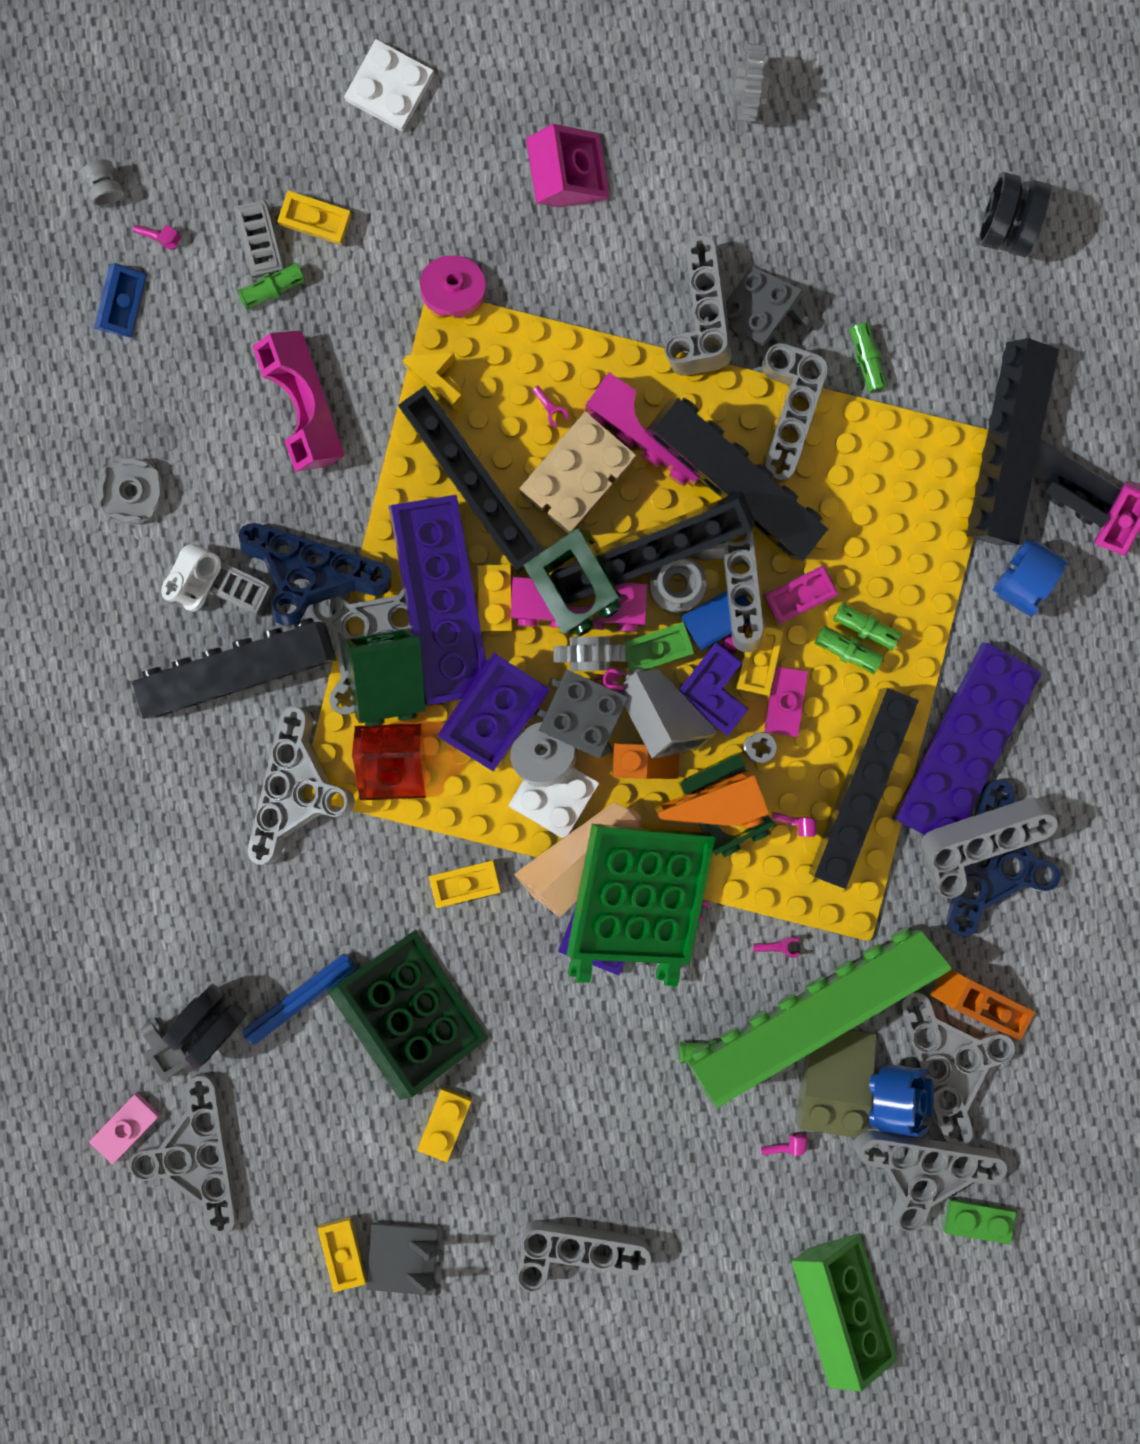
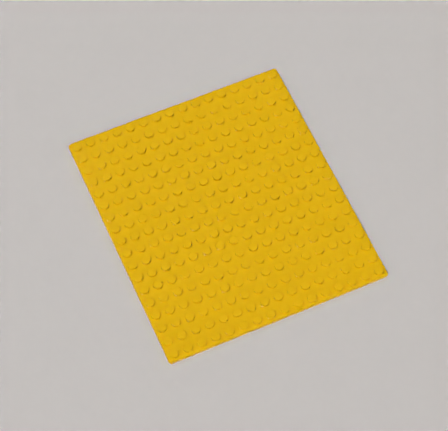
(895, 546)

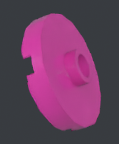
(452, 299)

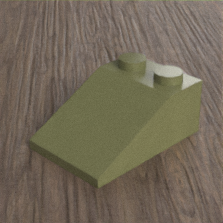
(836, 1086)

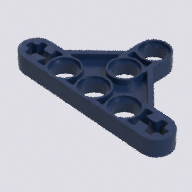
(323, 577)
(991, 877)

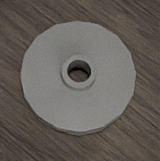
(117, 480)
(541, 769)

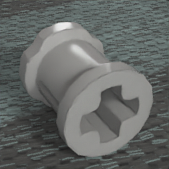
(768, 742)

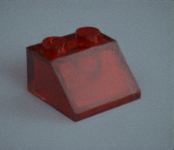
(389, 761)

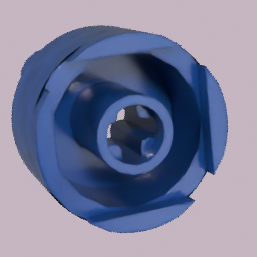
(1032, 578)
(901, 1100)

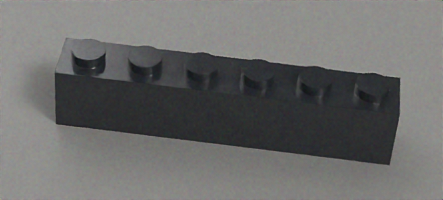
(1012, 442)
(729, 471)
(470, 478)
(660, 545)
(233, 670)
(863, 787)

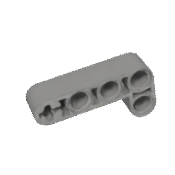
(704, 304)
(789, 417)
(738, 585)
(983, 837)
(583, 1256)

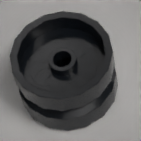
(1014, 214)
(202, 1024)

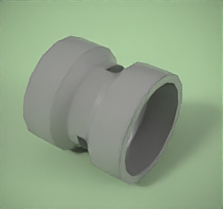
(102, 184)

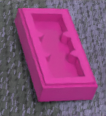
(800, 594)
(786, 702)

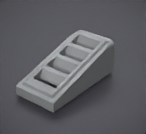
(253, 210)
(260, 599)

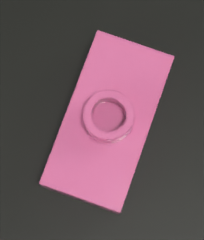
(124, 1128)

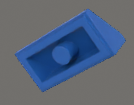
(120, 300)
(711, 620)

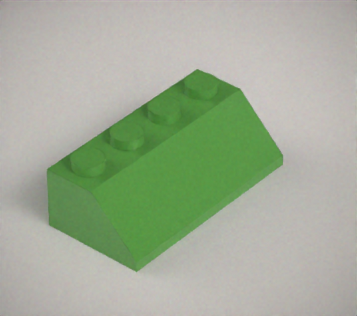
(845, 1312)

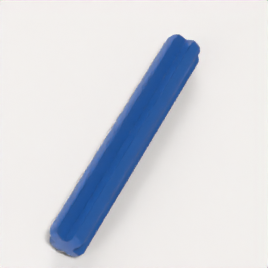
(298, 999)

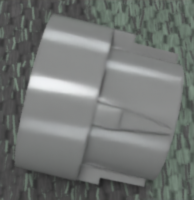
(678, 602)

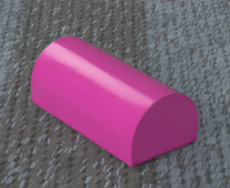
(1124, 521)

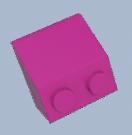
(567, 166)

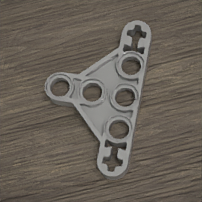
(377, 618)
(299, 773)
(947, 1046)
(191, 1139)
(941, 1175)

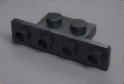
(1075, 485)

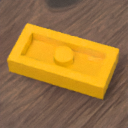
(314, 218)
(494, 598)
(759, 665)
(464, 883)
(444, 1124)
(342, 1254)

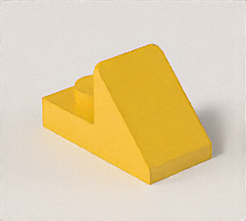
(429, 370)

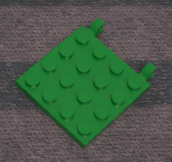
(639, 899)

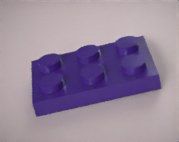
(493, 712)

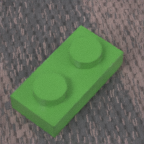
(658, 648)
(979, 1221)

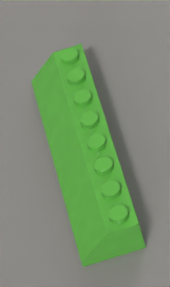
(816, 1015)

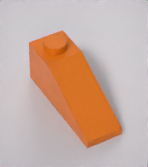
(982, 1004)

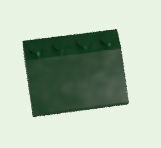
(407, 1015)

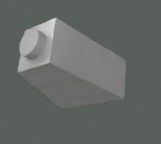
(664, 714)

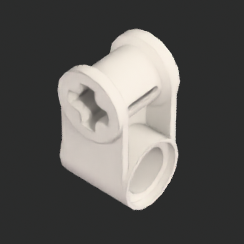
(191, 577)

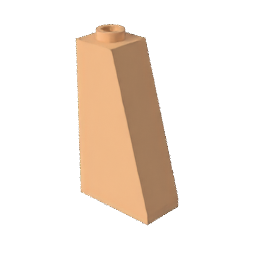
(557, 872)

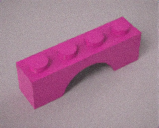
(287, 362)
(614, 407)
(530, 608)

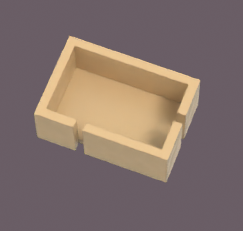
(577, 473)

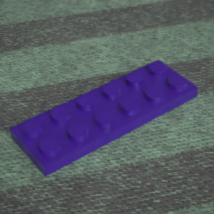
(439, 595)
(967, 741)

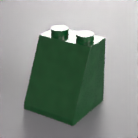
(385, 676)

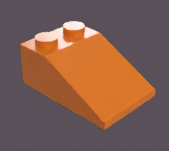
(727, 802)

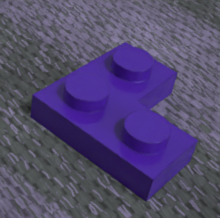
(706, 690)

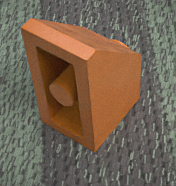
(636, 762)

